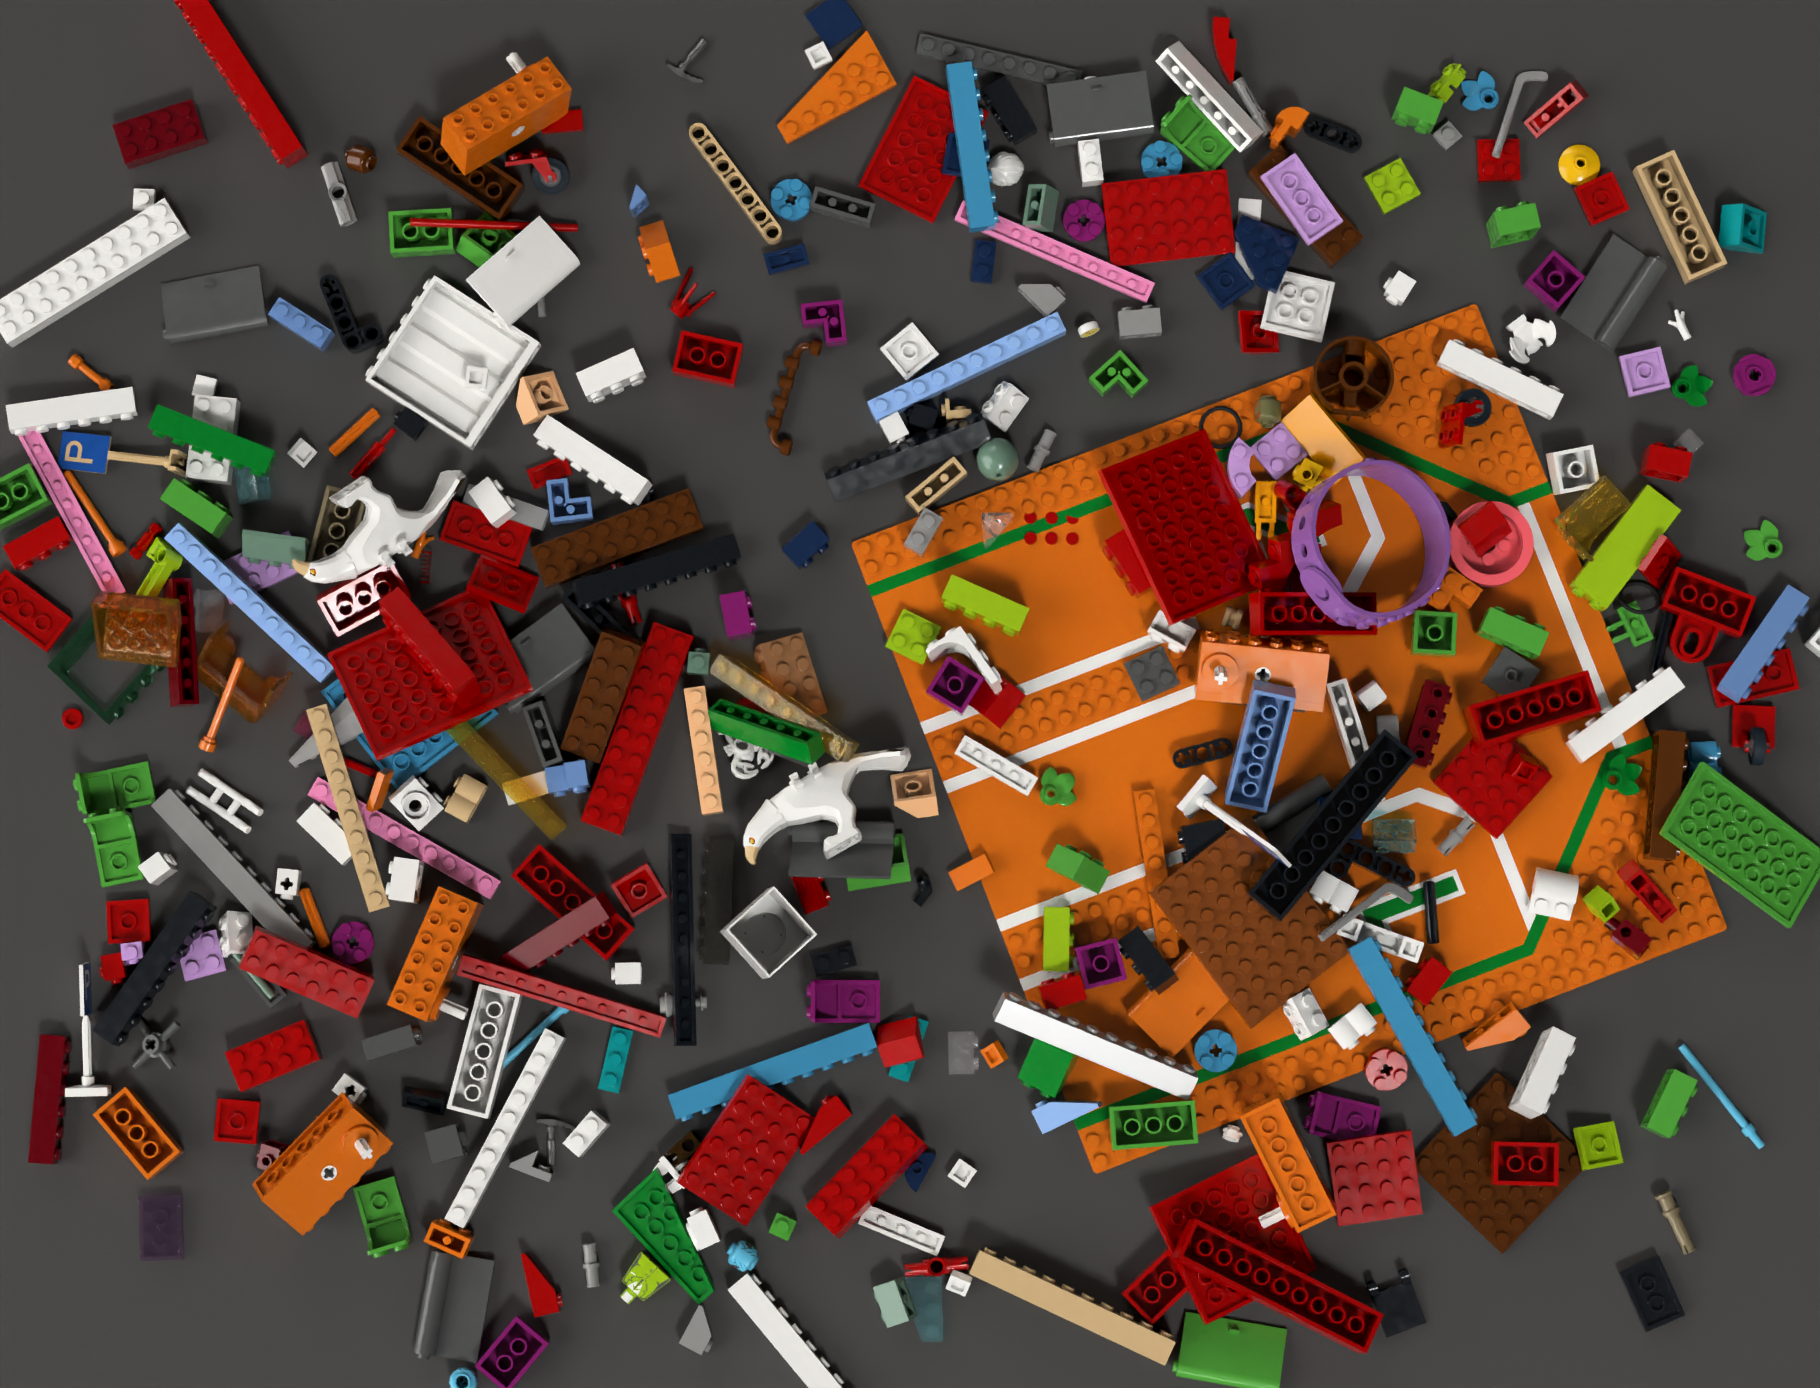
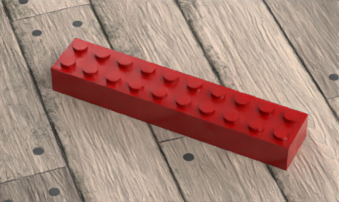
(243, 81)
(637, 729)
(1277, 1286)

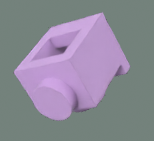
(133, 952)

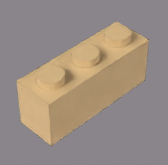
(936, 485)

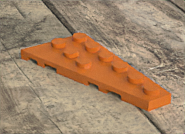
(847, 84)

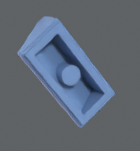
(639, 202)

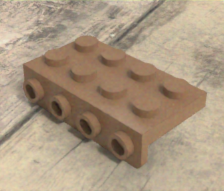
(790, 669)

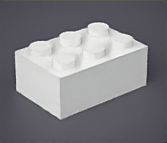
(611, 376)

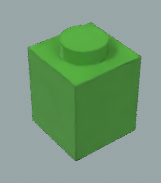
(782, 1226)

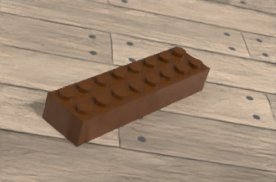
(617, 539)

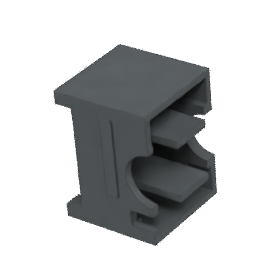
(446, 1143)

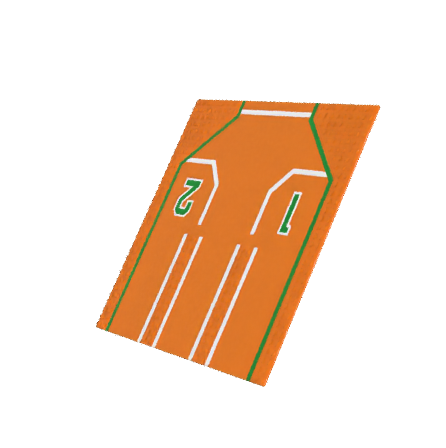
(1092, 724)

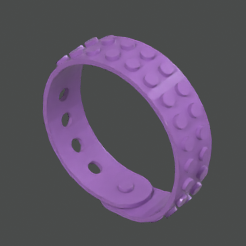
(1322, 583)

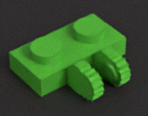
(1634, 625)

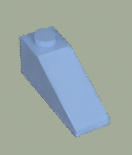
(1058, 1112)

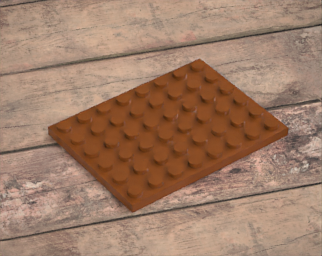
(1234, 938)

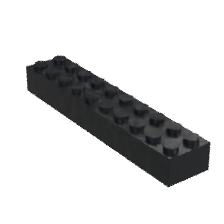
(1332, 825)

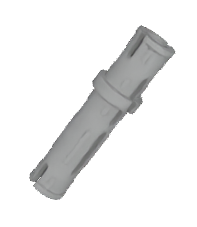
(1250, 102)

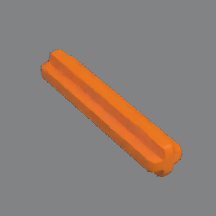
(354, 432)
(314, 917)

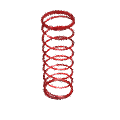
(427, 552)

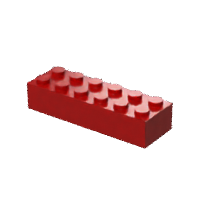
(1298, 615)
(429, 647)
(1532, 710)
(562, 892)
(306, 972)
(866, 1176)

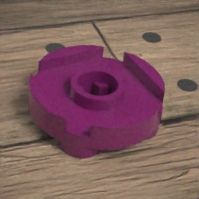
(1076, 211)
(1759, 364)
(358, 953)

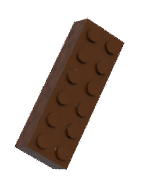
(484, 187)
(1331, 246)
(602, 695)
(1664, 791)

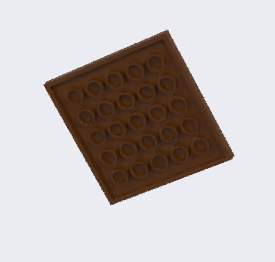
(1462, 1166)

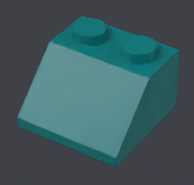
(1742, 228)

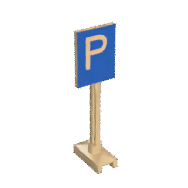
(93, 452)

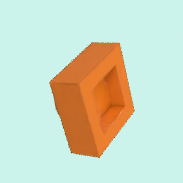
(994, 1054)

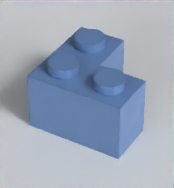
(563, 508)
(568, 777)

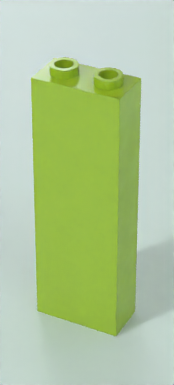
(1624, 548)

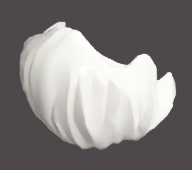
(1005, 169)

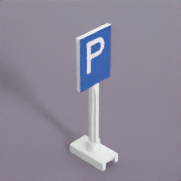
(1199, 798)
(88, 1085)

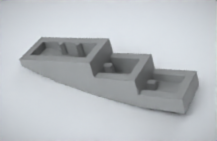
(526, 513)

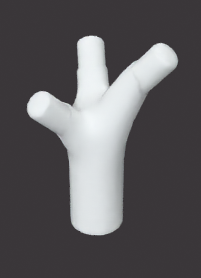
(1680, 324)

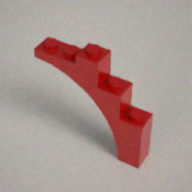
(1272, 573)

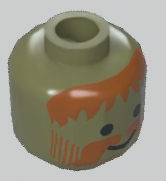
(1267, 411)

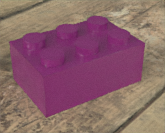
(512, 1353)

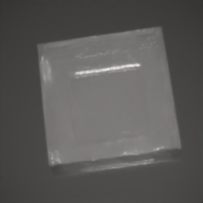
(1689, 441)

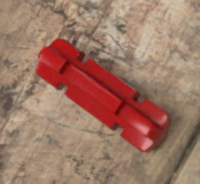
(145, 541)

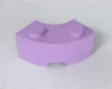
(1238, 468)

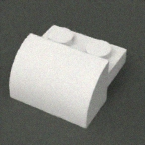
(1553, 894)

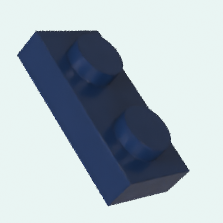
(786, 259)
(983, 262)

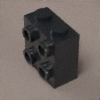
(1199, 836)

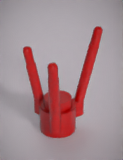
(680, 305)

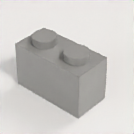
(1139, 323)
(923, 532)

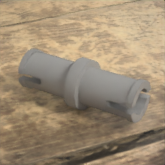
(1041, 450)
(1455, 836)
(591, 1265)

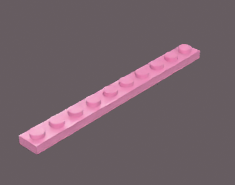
(1066, 257)
(71, 512)
(415, 844)

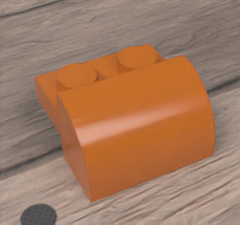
(1287, 122)

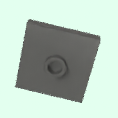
(1509, 673)

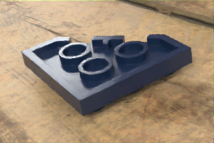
(1265, 251)

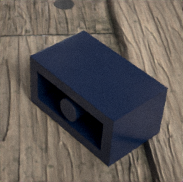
(806, 546)

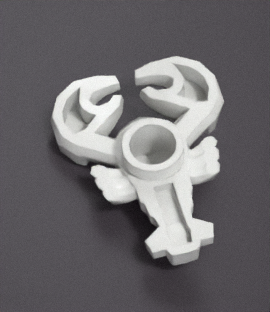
(744, 752)

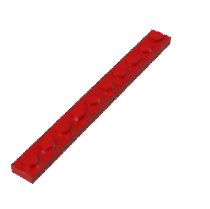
(561, 995)

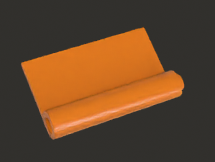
(1182, 1008)

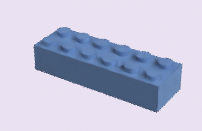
(1260, 745)

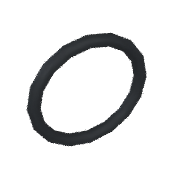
(1224, 446)
(1642, 612)

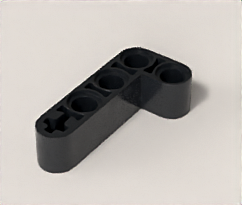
(345, 312)
(1373, 867)

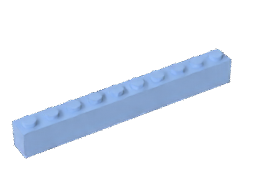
(967, 367)
(250, 602)

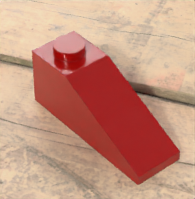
(1556, 108)
(1646, 891)
(827, 1119)
(542, 1292)

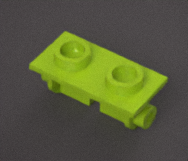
(1453, 76)

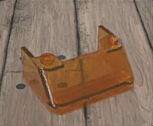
(251, 694)

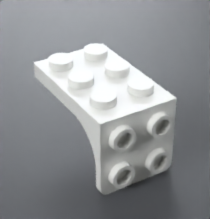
(958, 642)

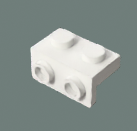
(1004, 405)
(1176, 635)
(235, 932)
(1305, 1014)

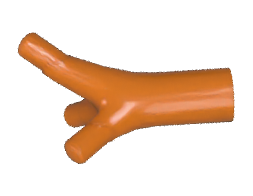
(420, 543)

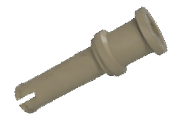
(1671, 1211)

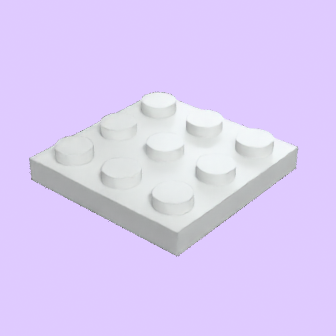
(1299, 307)

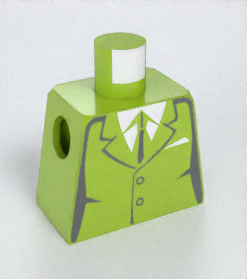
(643, 1279)

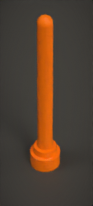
(116, 546)
(209, 743)

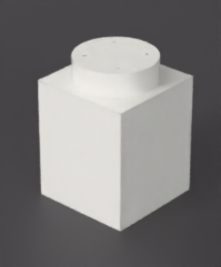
(765, 932)

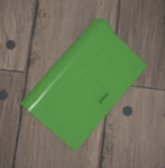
(1231, 1352)

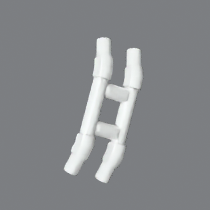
(221, 788)

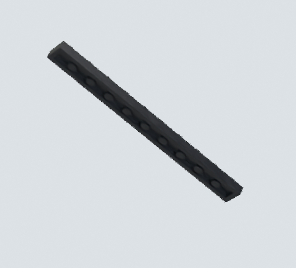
(682, 940)

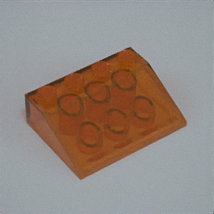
(137, 628)

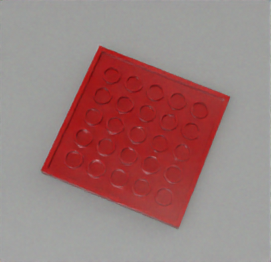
(1232, 1205)

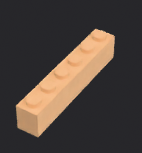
(703, 750)

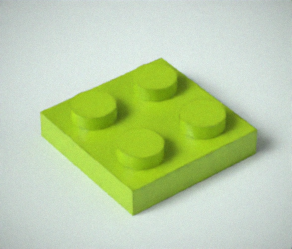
(1392, 186)
(912, 636)
(1598, 1145)

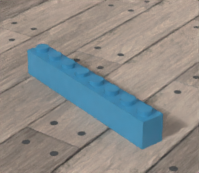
(971, 147)

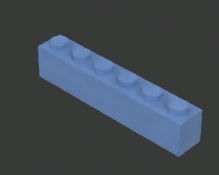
(1763, 643)

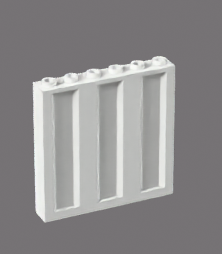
(430, 358)

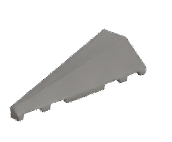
(346, 728)

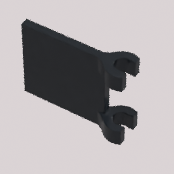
(1398, 1305)

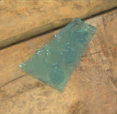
(927, 1301)

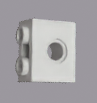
(412, 790)
(702, 1228)

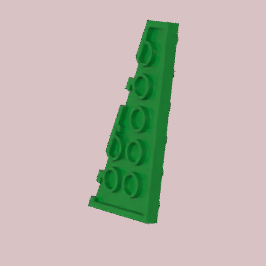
(659, 1226)

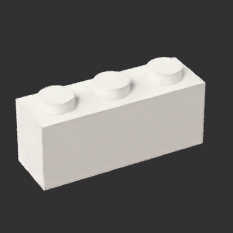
(326, 831)

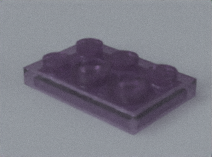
(161, 1228)

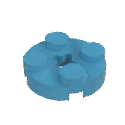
(1161, 150)
(788, 211)
(1222, 1040)

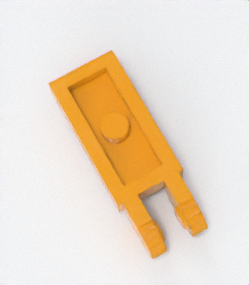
(1264, 507)

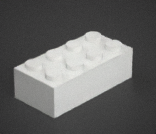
(220, 413)
(1542, 1073)

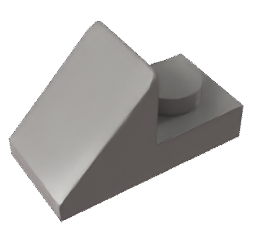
(527, 1166)

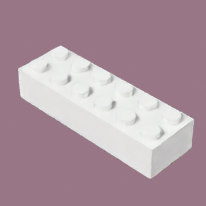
(484, 1051)

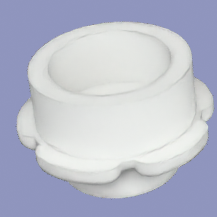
(1232, 1133)

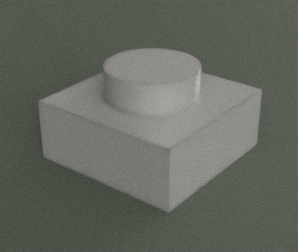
(1447, 135)

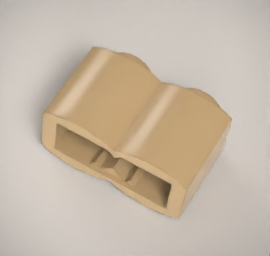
(465, 798)

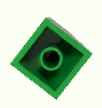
(1047, 1068)

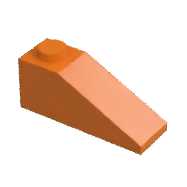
(1500, 1028)

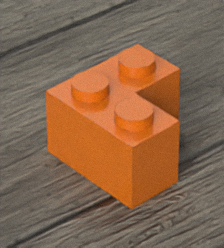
(657, 248)
(1455, 587)

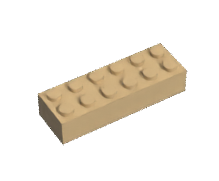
(1679, 217)

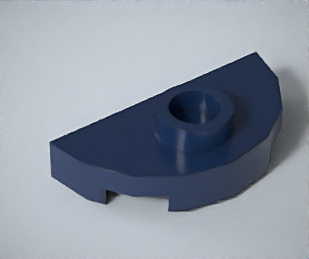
(918, 1170)

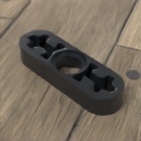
(1316, 135)
(1219, 755)

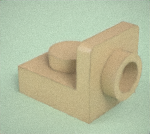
(958, 414)

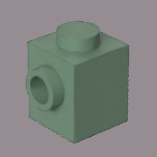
(699, 662)

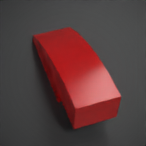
(1224, 47)

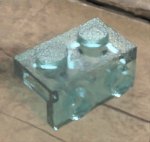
(250, 487)
(1394, 835)

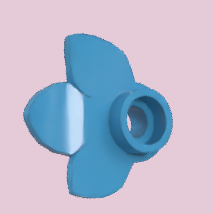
(1477, 90)

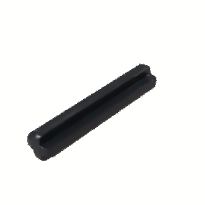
(1661, 641)
(1431, 912)

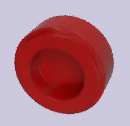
(73, 718)

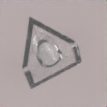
(992, 526)

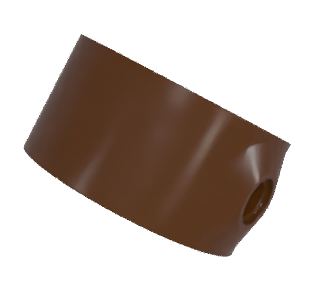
(1353, 361)

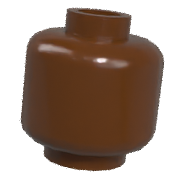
(360, 158)

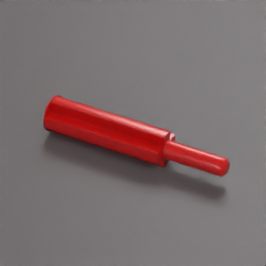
(371, 456)

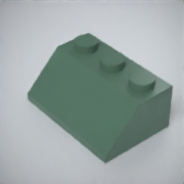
(274, 548)

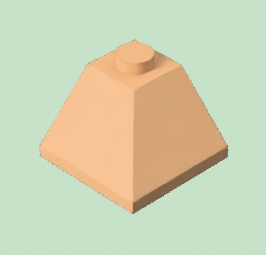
(539, 397)
(915, 793)

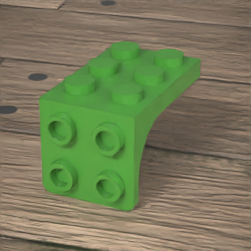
(1195, 135)
(115, 788)
(115, 846)
(383, 1216)

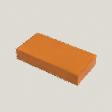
(379, 789)
(971, 872)

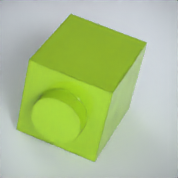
(1601, 904)

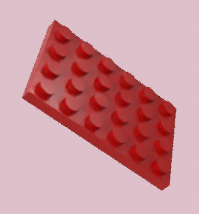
(912, 153)
(1168, 218)
(746, 1150)

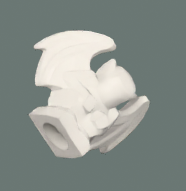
(1527, 336)

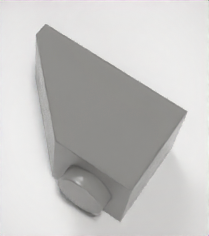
(1043, 297)
(698, 1332)

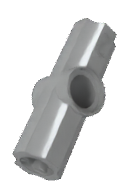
(343, 205)

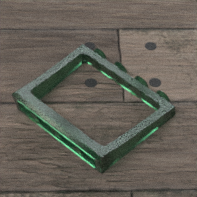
(73, 652)

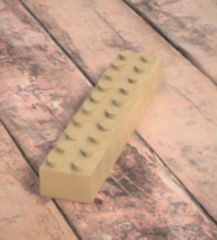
(1071, 1306)

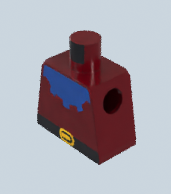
(1635, 944)

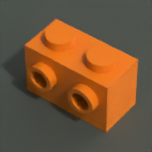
(449, 1238)

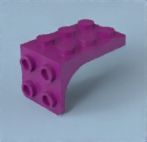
(844, 1001)
(1340, 1117)

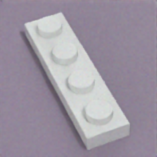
(996, 765)
(902, 1230)

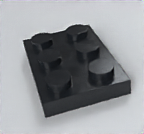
(1652, 1293)

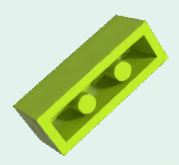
(1057, 939)

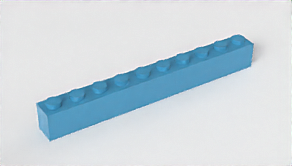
(1412, 1037)
(775, 1070)

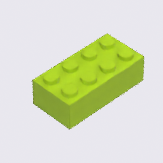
(985, 605)

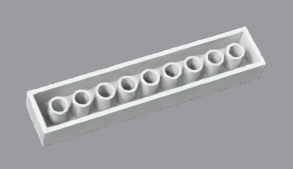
(90, 272)

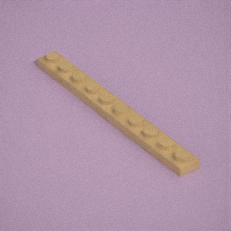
(348, 808)

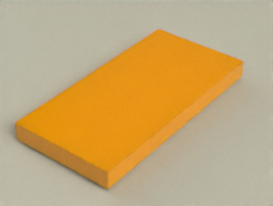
(1322, 437)

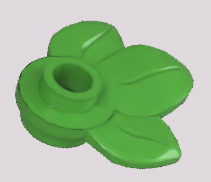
(1761, 540)
(1059, 785)

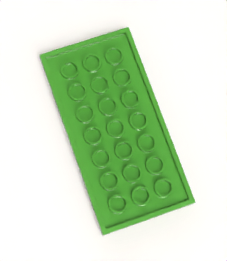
(1744, 844)

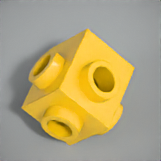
(1308, 468)

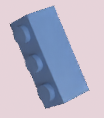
(301, 324)

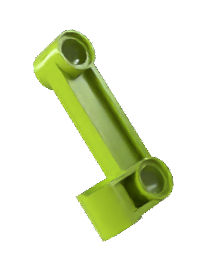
(166, 560)

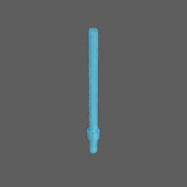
(534, 1034)
(1747, 1128)

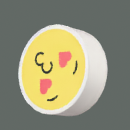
(1088, 329)

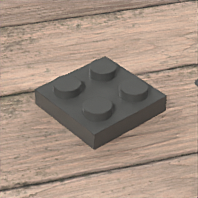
(1151, 673)

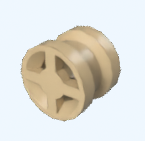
(1232, 617)

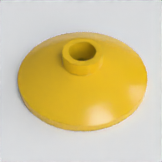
(1572, 172)

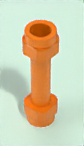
(78, 363)

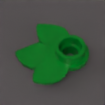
(1694, 386)
(1624, 774)

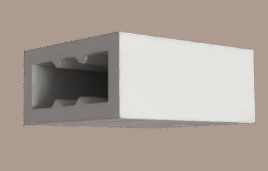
(586, 1133)

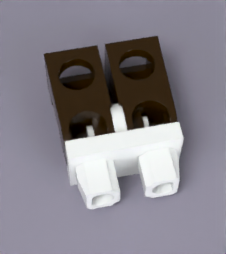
(677, 1158)

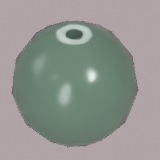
(997, 459)

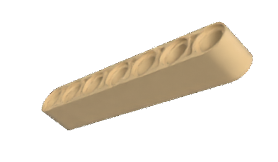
(732, 174)

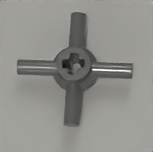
(156, 1045)

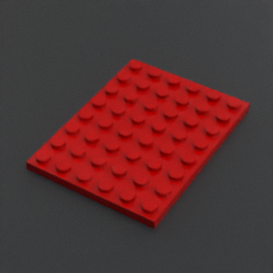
(1184, 525)
(401, 702)

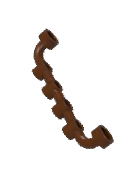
(781, 402)

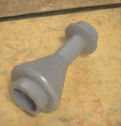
(666, 1003)

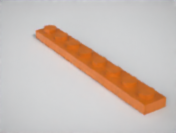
(1155, 868)

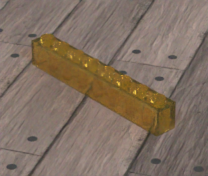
(781, 705)
(507, 779)

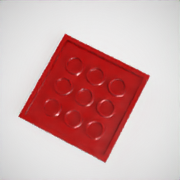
(1485, 788)
(1374, 1177)

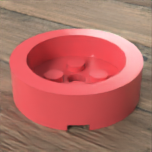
(1504, 561)

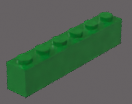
(212, 440)
(766, 731)

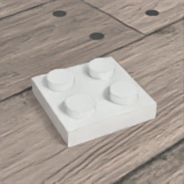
(909, 351)

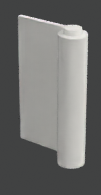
(523, 272)

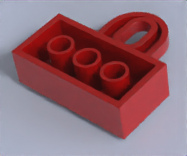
(1705, 610)

